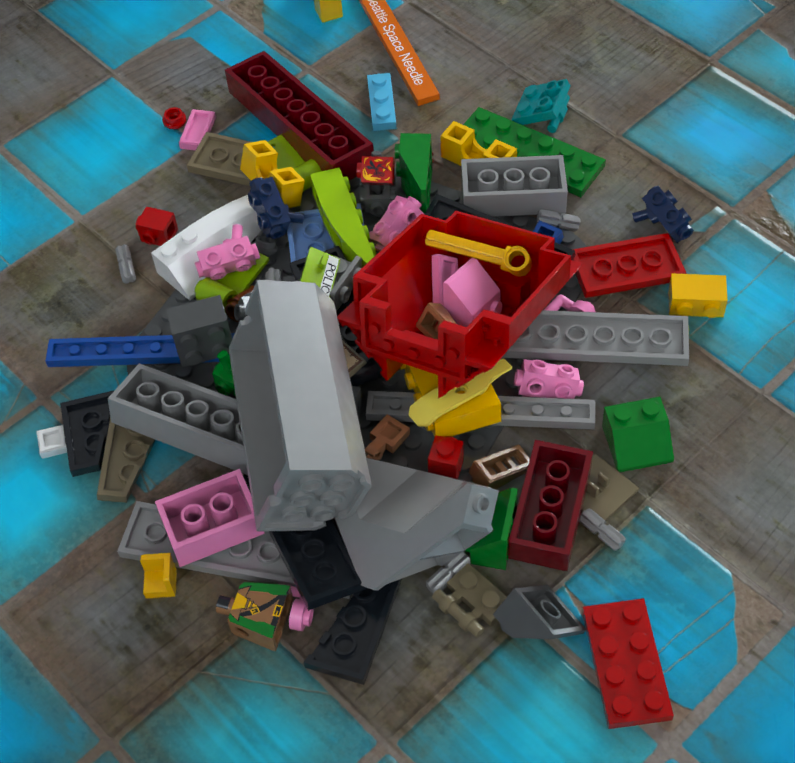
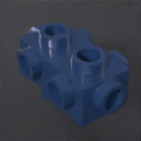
(661, 208)
(272, 213)

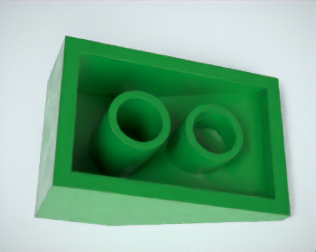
(415, 166)

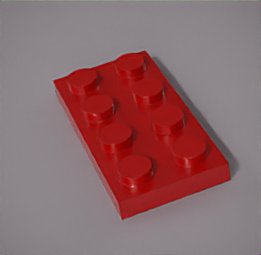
(627, 265)
(627, 664)

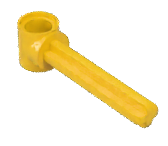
(480, 251)

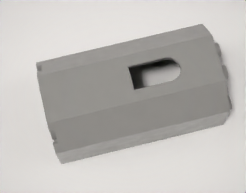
(297, 409)

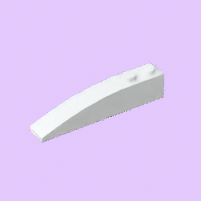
(177, 256)

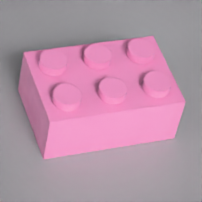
(208, 517)

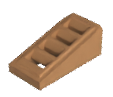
(432, 313)
(484, 474)

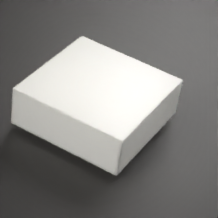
(51, 441)

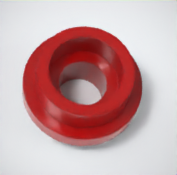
(174, 118)

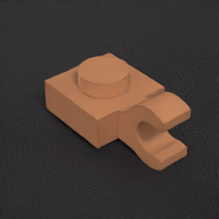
(386, 436)

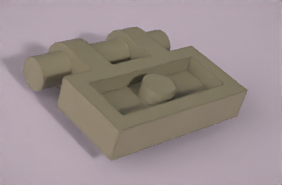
(476, 593)

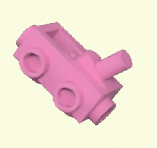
(398, 216)
(231, 256)
(548, 380)

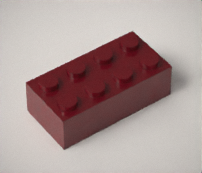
(550, 505)

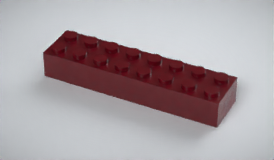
(297, 114)

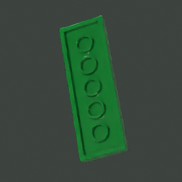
(580, 165)

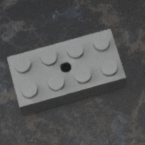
(514, 185)

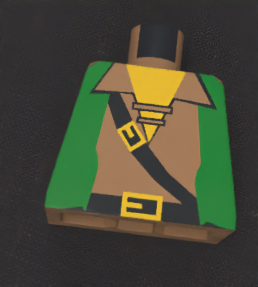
(258, 612)

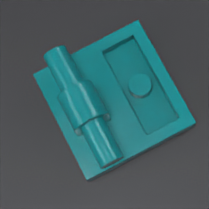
(543, 103)

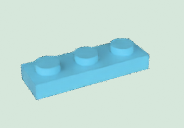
(381, 102)

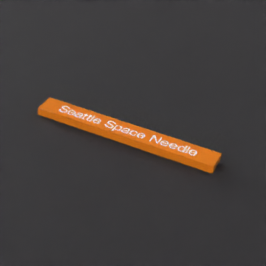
(401, 51)

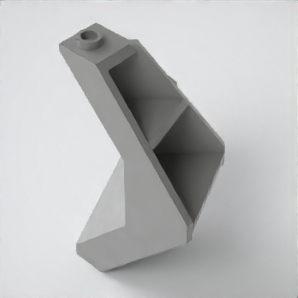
(413, 522)

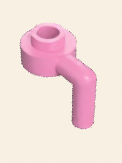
(562, 301)
(299, 614)

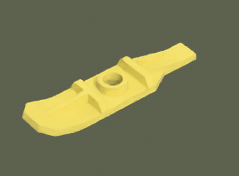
(430, 408)

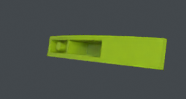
(340, 214)

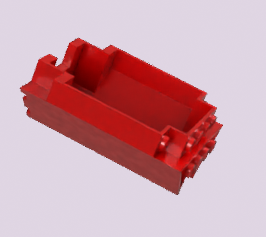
(398, 286)

